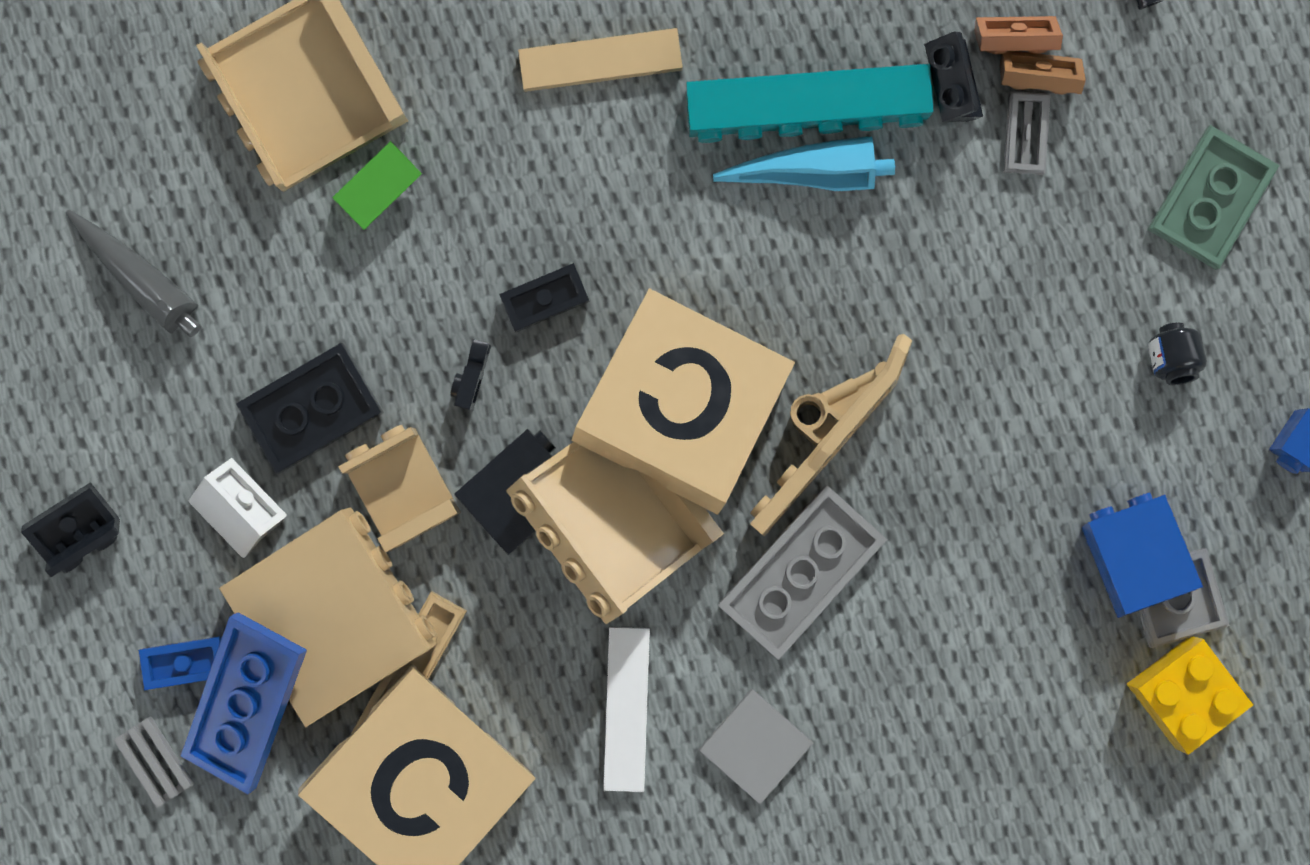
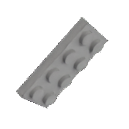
(802, 572)

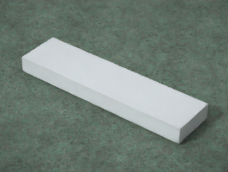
(626, 709)

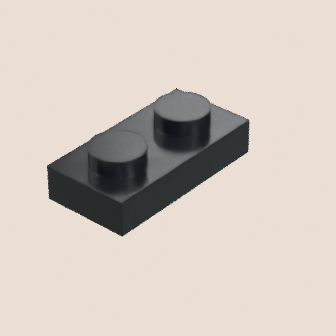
(544, 297)

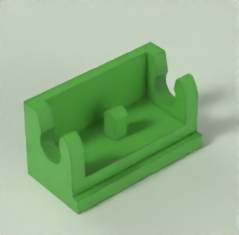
(377, 185)

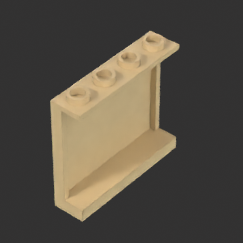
(301, 89)
(610, 526)
(341, 605)

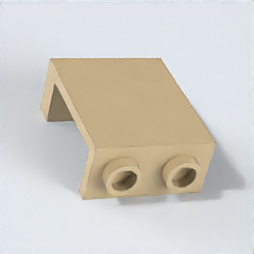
(400, 487)

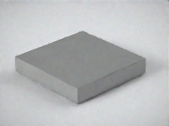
(1189, 613)
(756, 746)

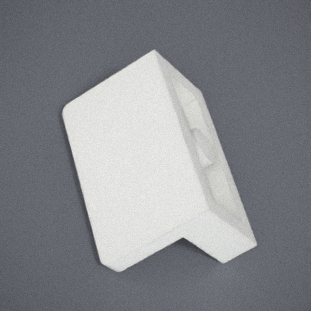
(236, 507)

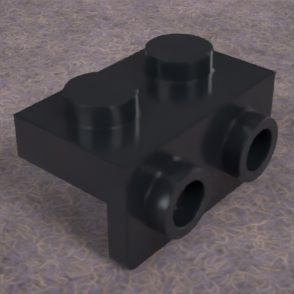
(953, 78)
(72, 529)

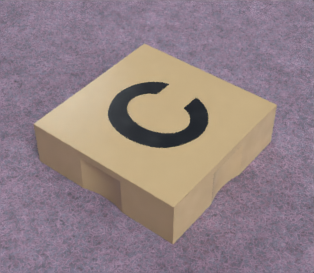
(683, 401)
(416, 779)

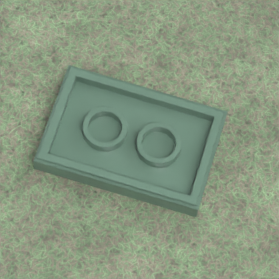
(1213, 197)

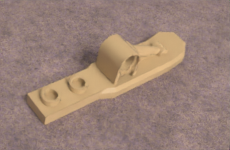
(842, 413)

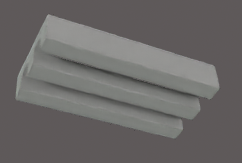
(1011, 128)
(141, 771)

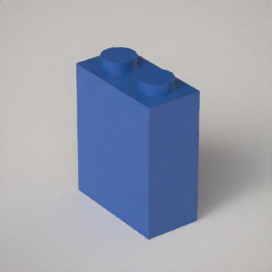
(1140, 554)

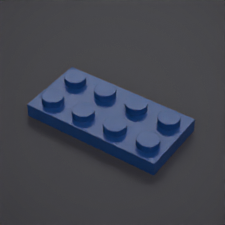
(243, 702)

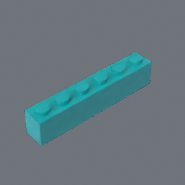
(809, 101)

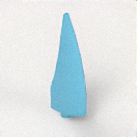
(824, 165)

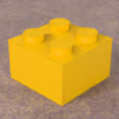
(1189, 694)

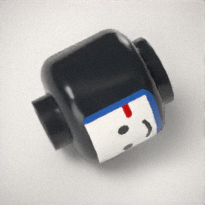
(1177, 354)

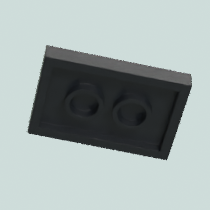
(309, 408)

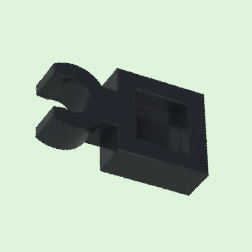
(467, 385)

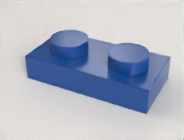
(178, 662)

